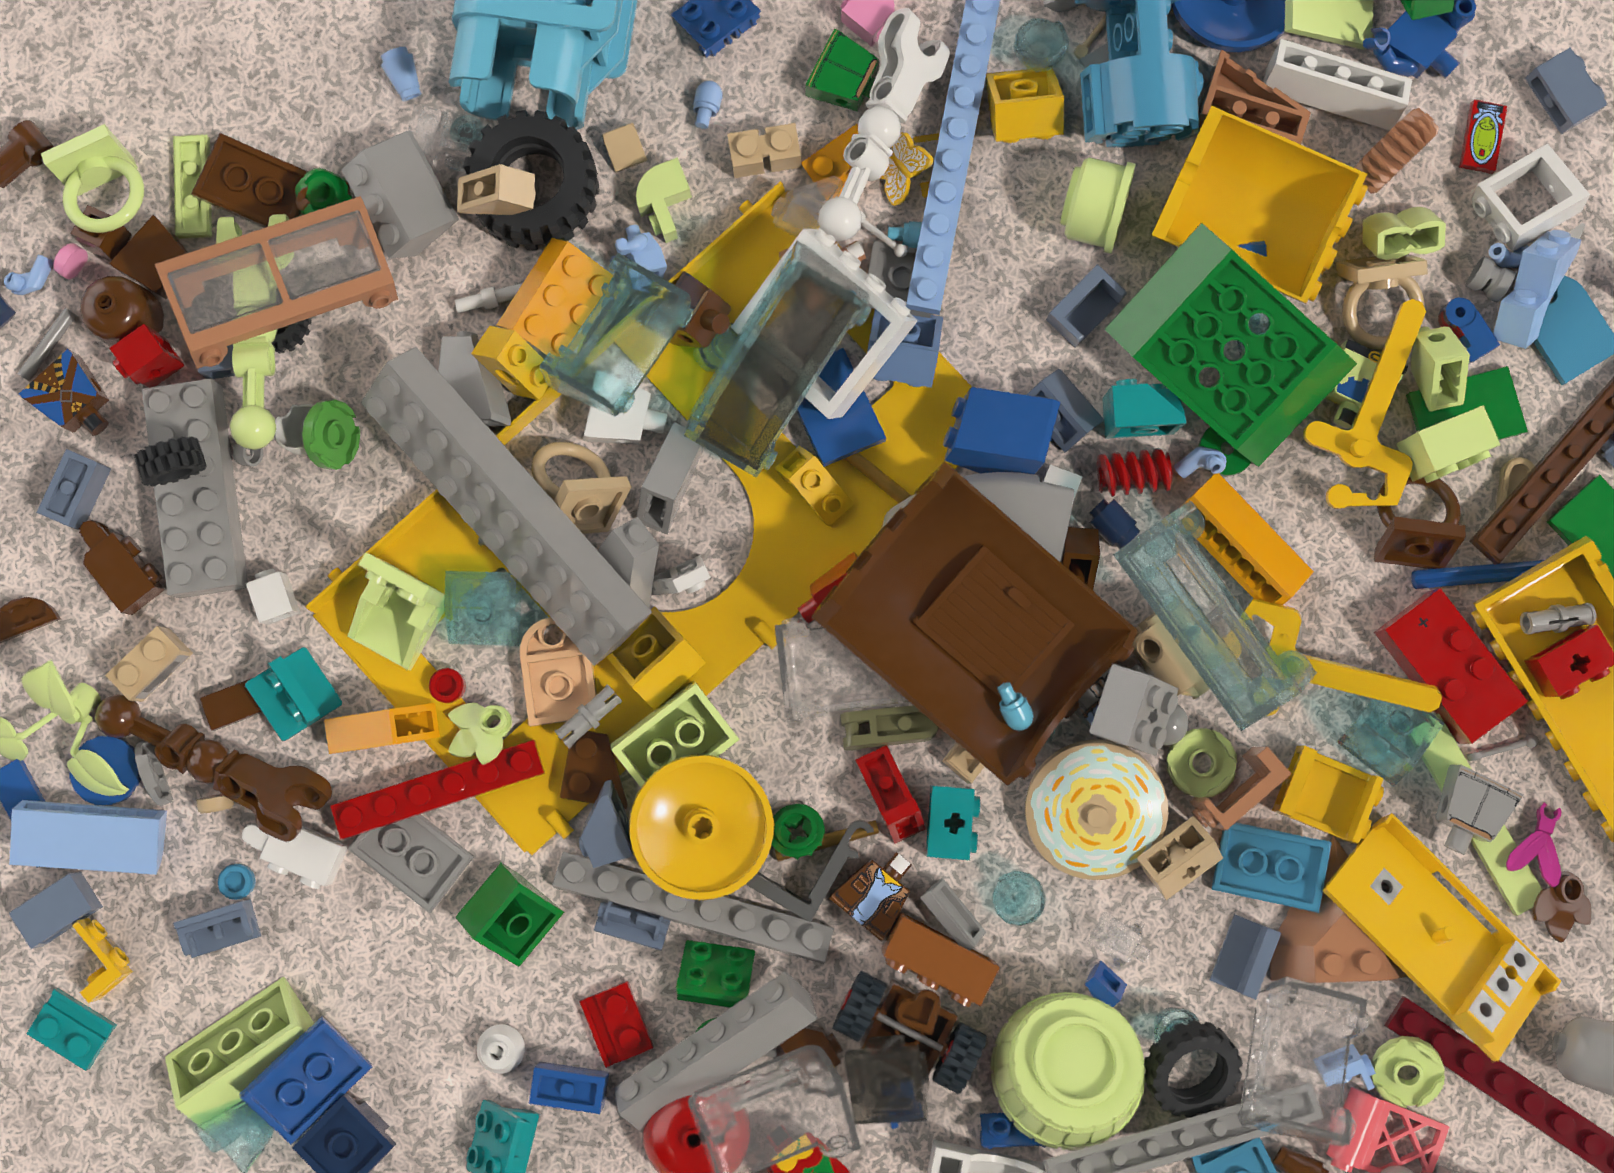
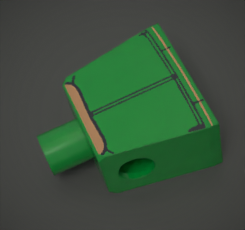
(842, 73)

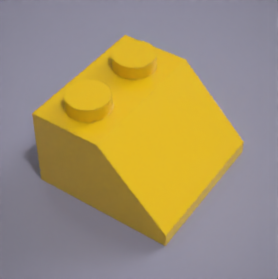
(1025, 105)
(656, 659)

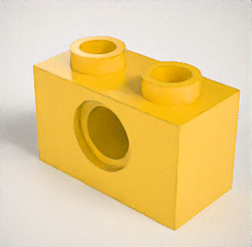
(511, 362)

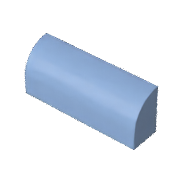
(87, 837)

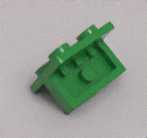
(714, 973)

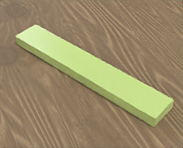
(1516, 887)

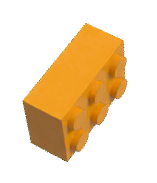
(555, 297)

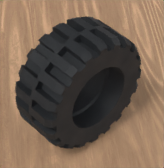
(546, 137)

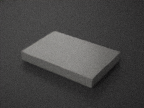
(414, 858)

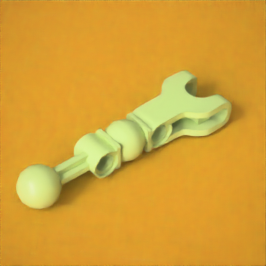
(253, 360)

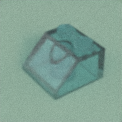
(482, 608)
(1390, 738)

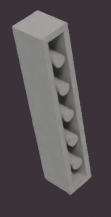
(718, 1049)

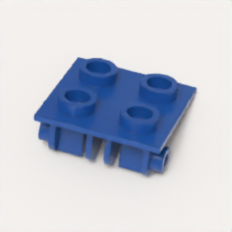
(716, 20)

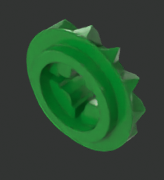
(792, 817)

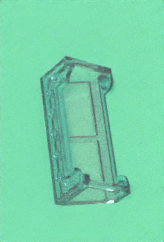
(1210, 621)

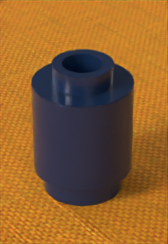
(1113, 523)

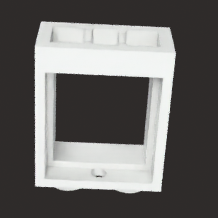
(1555, 178)

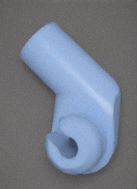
(1504, 258)
(30, 281)
(1202, 458)

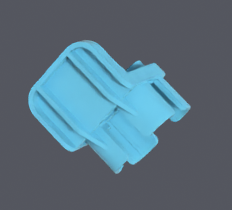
(560, 41)

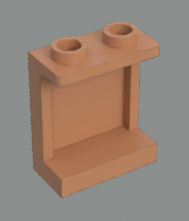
(1267, 776)

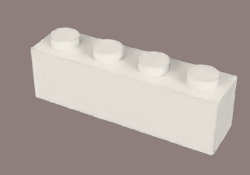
(1338, 84)

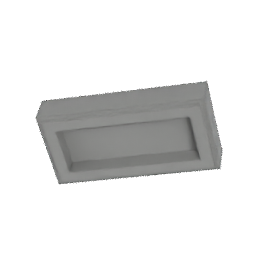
(953, 914)

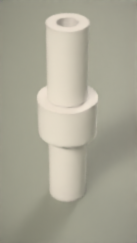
(487, 298)

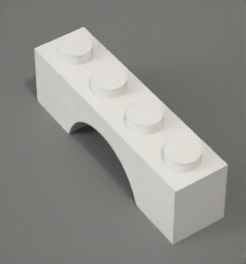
(956, 1158)

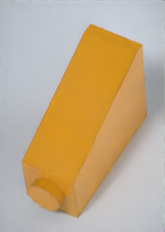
(381, 728)

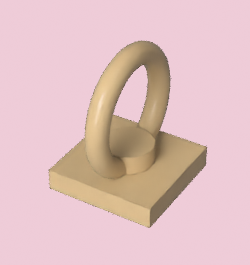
(1374, 275)
(586, 502)

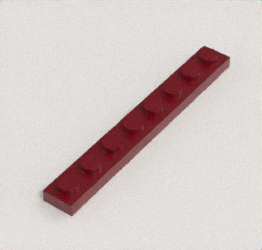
(1506, 1086)

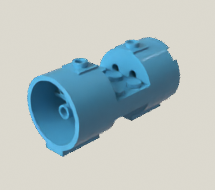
(1143, 88)

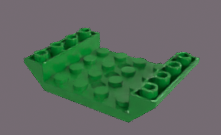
(1200, 305)

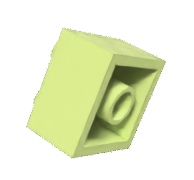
(1450, 445)

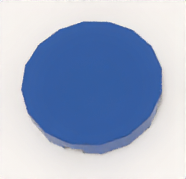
(121, 759)

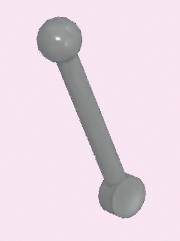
(1530, 741)

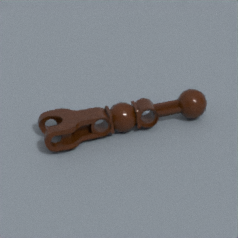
(239, 777)

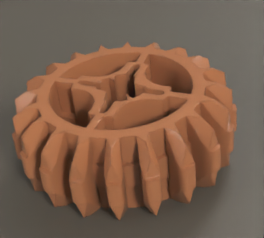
(1397, 149)

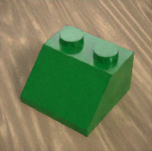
(508, 915)

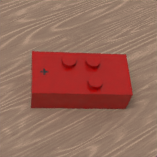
(1442, 650)

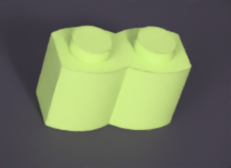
(1409, 231)

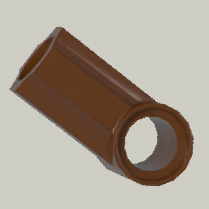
(21, 151)

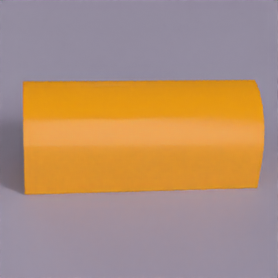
(1247, 544)

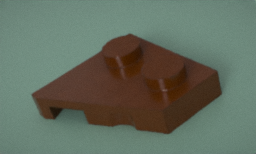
(588, 767)

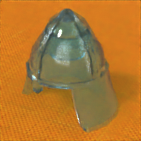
(238, 1133)

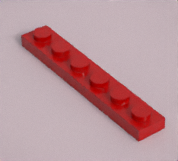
(436, 790)

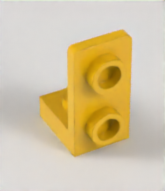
(814, 485)
(114, 960)

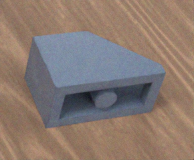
(606, 829)

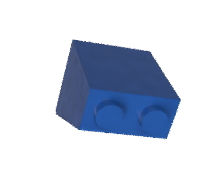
(1000, 431)

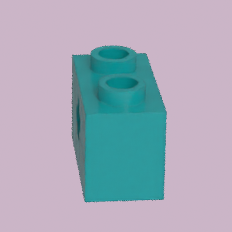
(942, 804)

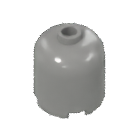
(1586, 1053)

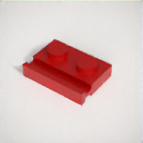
(616, 1024)

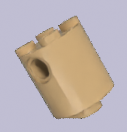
(1165, 659)

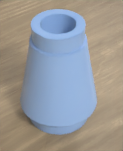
(401, 71)

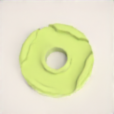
(1222, 767)
(1413, 1052)

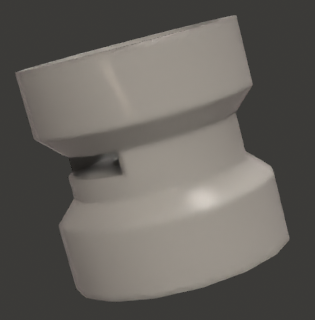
(1490, 279)

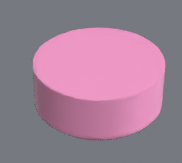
(70, 260)

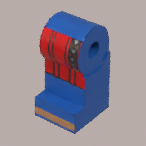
(1468, 327)

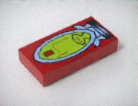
(1483, 136)

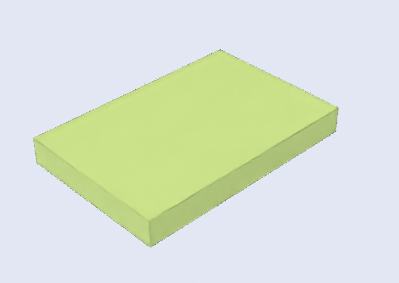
(1331, 20)

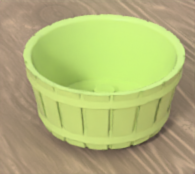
(1068, 1070)

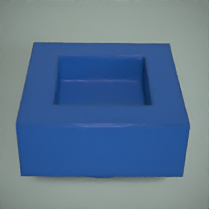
(1105, 984)

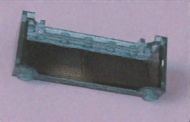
(776, 360)

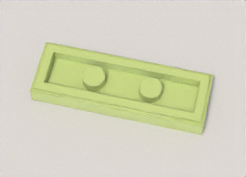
(192, 215)

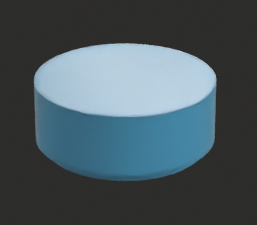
(236, 881)

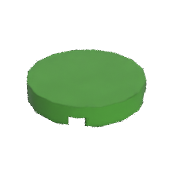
(330, 434)

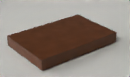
(248, 182)

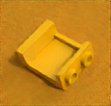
(1329, 795)

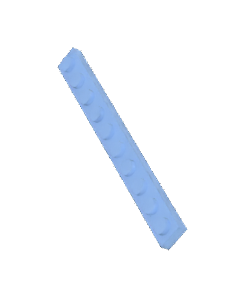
(952, 156)

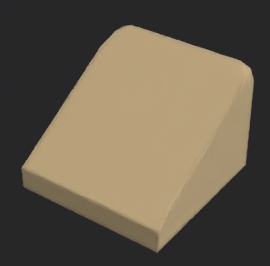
(624, 147)

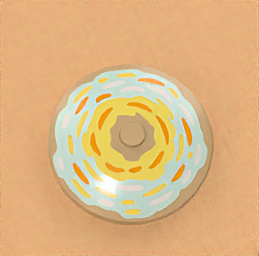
(1095, 809)

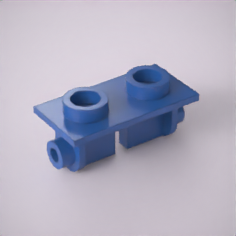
(1000, 1132)

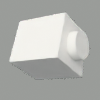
(272, 596)

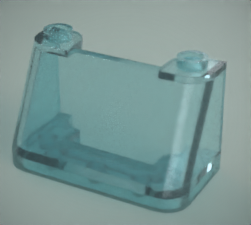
(619, 339)

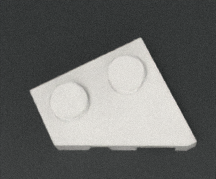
(685, 576)

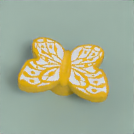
(905, 163)

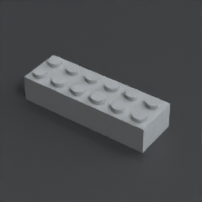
(197, 513)

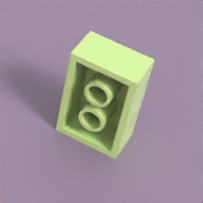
(676, 729)

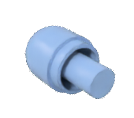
(707, 102)

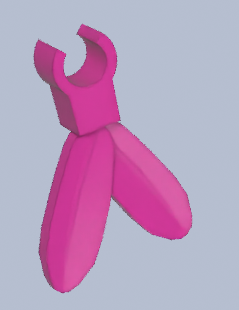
(1539, 844)

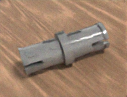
(1557, 618)
(588, 716)

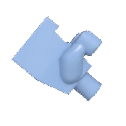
(642, 250)

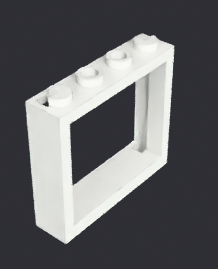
(826, 400)

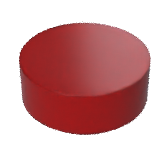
(447, 685)

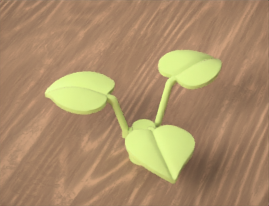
(49, 691)

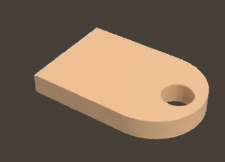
(554, 676)

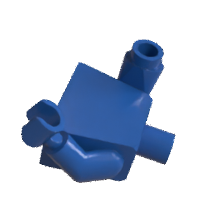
(1420, 43)

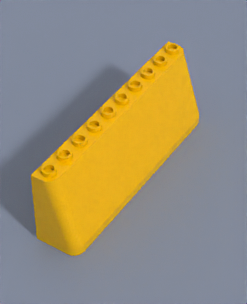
(1586, 720)

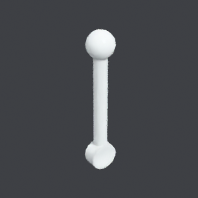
(899, 249)

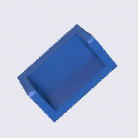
(569, 1087)

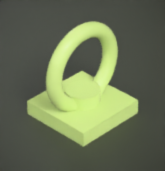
(89, 163)

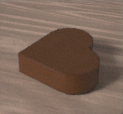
(920, 1011)

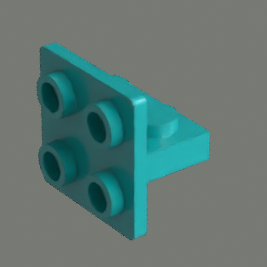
(293, 693)
(501, 1139)

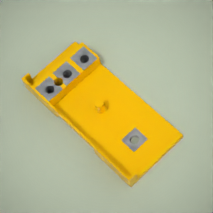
(1472, 975)

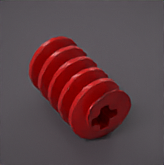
(1134, 471)

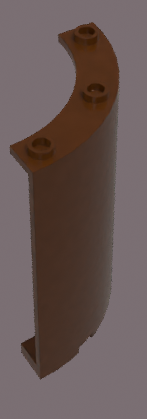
(909, 569)

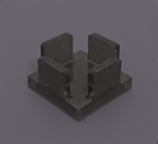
(887, 1081)

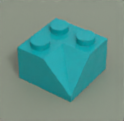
(1141, 410)

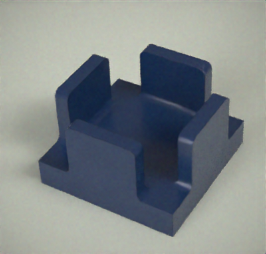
(345, 1139)

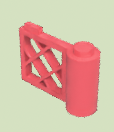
(1370, 1118)

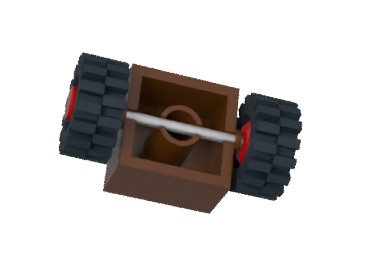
(865, 1010)

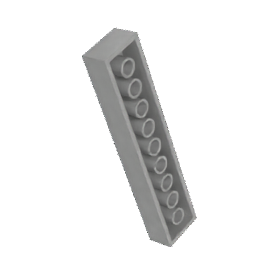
(504, 505)

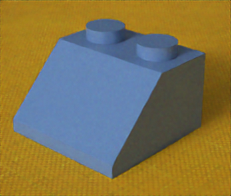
(915, 356)

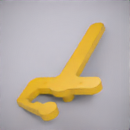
(1360, 444)
(1338, 675)

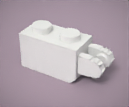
(308, 855)

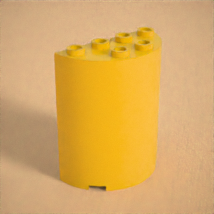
(1265, 189)

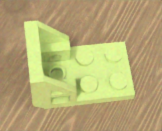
(395, 613)

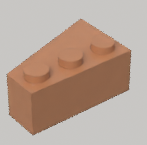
(1250, 99)

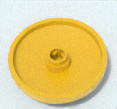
(701, 827)

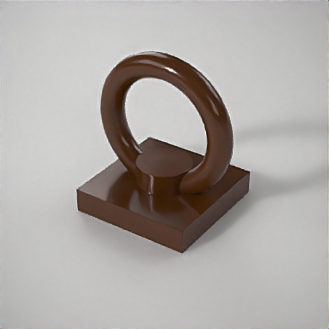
(1421, 541)

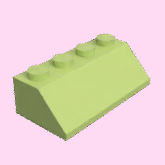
(233, 1051)

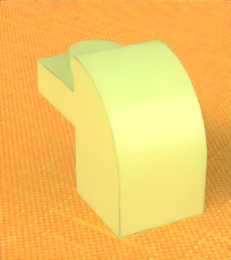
(657, 191)

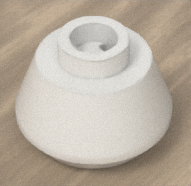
(509, 1056)

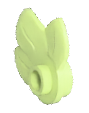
(475, 731)

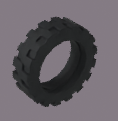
(1212, 1089)

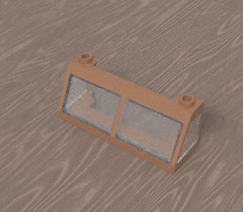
(276, 278)

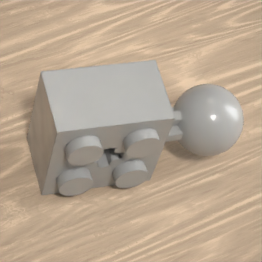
(1139, 711)

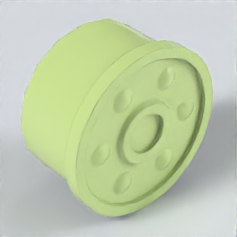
(1096, 202)

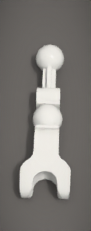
(892, 98)

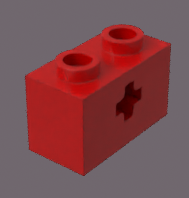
(145, 357)
(1552, 665)

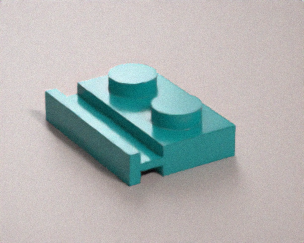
(71, 1029)

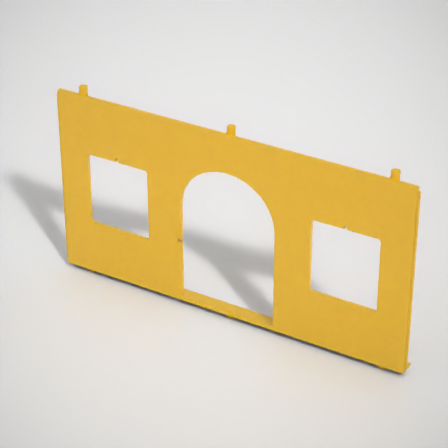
(785, 557)

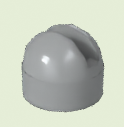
(241, 458)

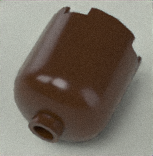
(127, 306)

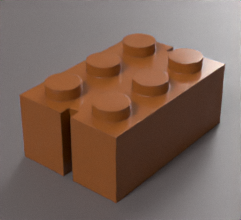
(939, 960)

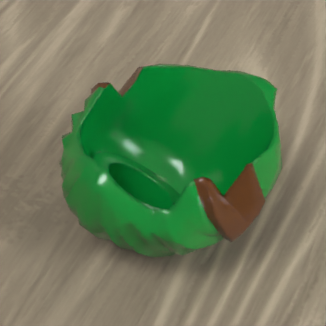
(320, 190)

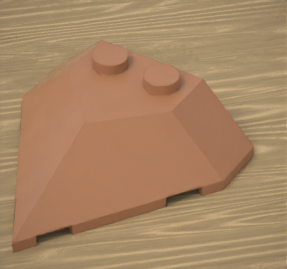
(1328, 943)

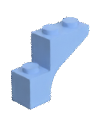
(1538, 277)

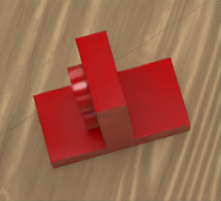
(891, 794)

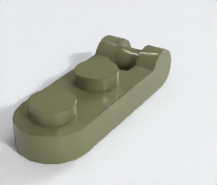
(887, 727)

